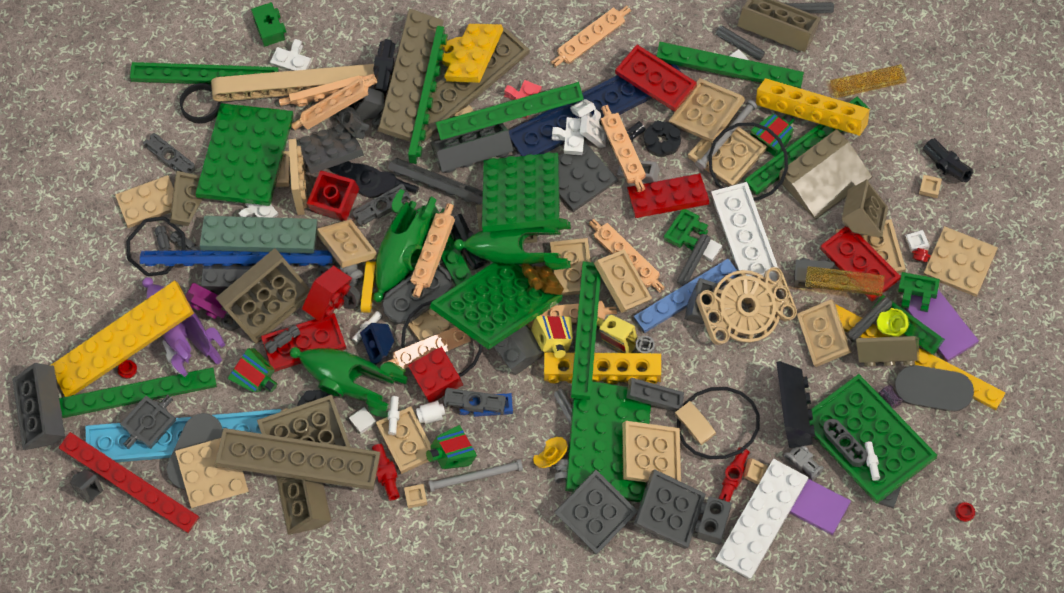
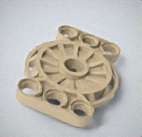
(756, 290)

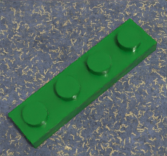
(927, 337)

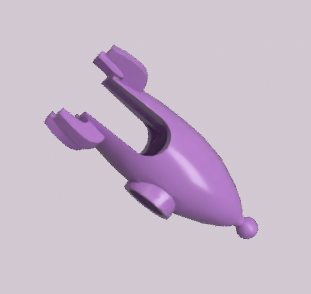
(191, 329)

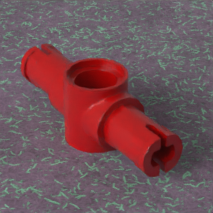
(735, 467)
(386, 473)

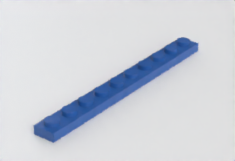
(228, 258)

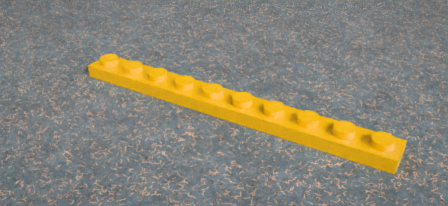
(983, 391)

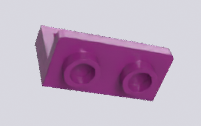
(205, 299)

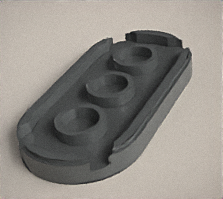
(399, 300)
(934, 388)
(197, 430)

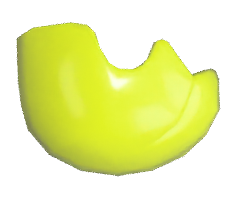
(892, 322)

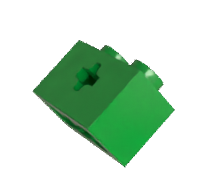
(269, 33)

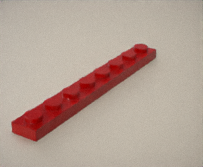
(129, 482)

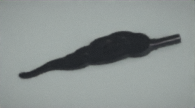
(370, 181)

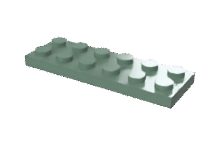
(258, 234)

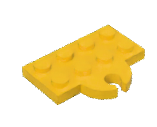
(471, 52)

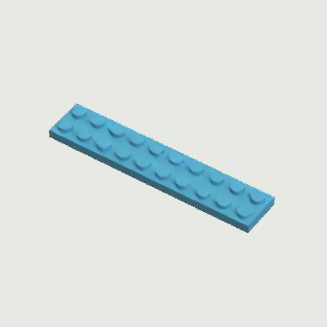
(110, 437)

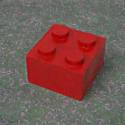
(333, 196)
(327, 293)
(435, 374)

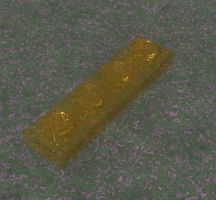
(868, 81)
(844, 281)

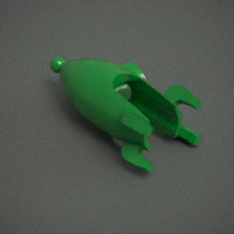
(402, 243)
(508, 249)
(339, 370)

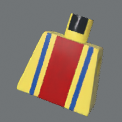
(553, 334)
(617, 334)

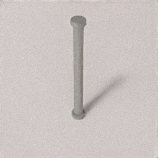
(750, 105)
(475, 475)

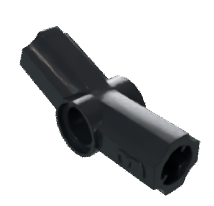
(383, 65)
(947, 161)
(461, 231)

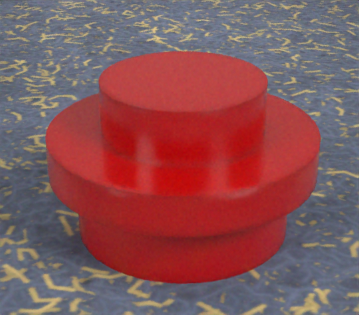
(921, 255)
(127, 369)
(965, 512)

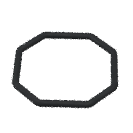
(138, 229)

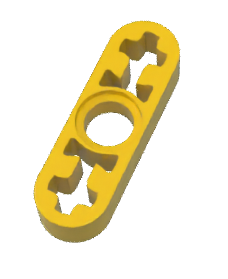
(368, 284)

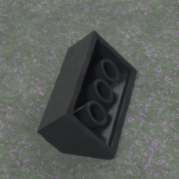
(795, 405)

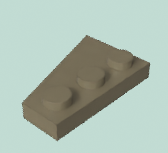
(184, 198)

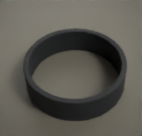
(201, 86)

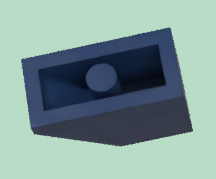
(377, 341)

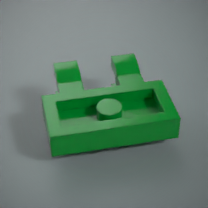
(682, 227)
(919, 286)

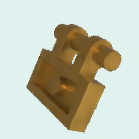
(542, 278)

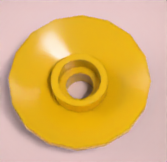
(553, 452)

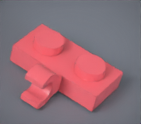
(526, 90)

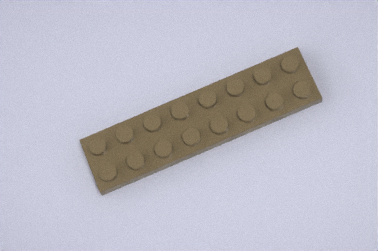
(408, 75)
(455, 96)
(298, 459)

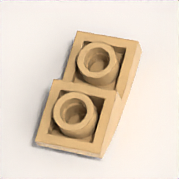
(695, 423)

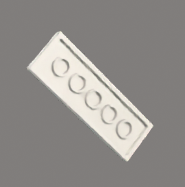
(744, 229)
(762, 519)

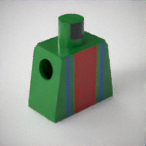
(780, 127)
(253, 372)
(452, 449)

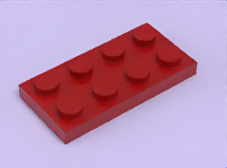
(655, 78)
(668, 195)
(855, 254)
(312, 335)

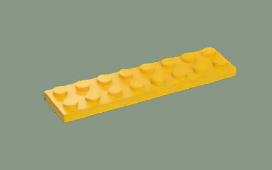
(122, 339)

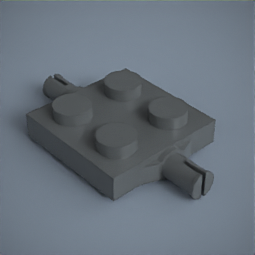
(148, 422)

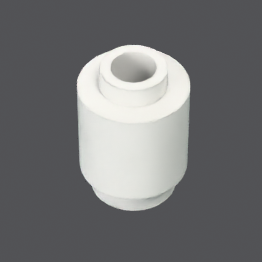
(430, 412)

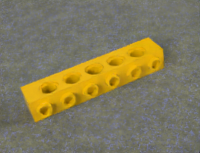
(812, 106)
(611, 362)

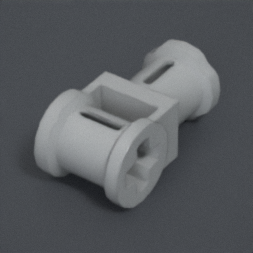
(803, 460)

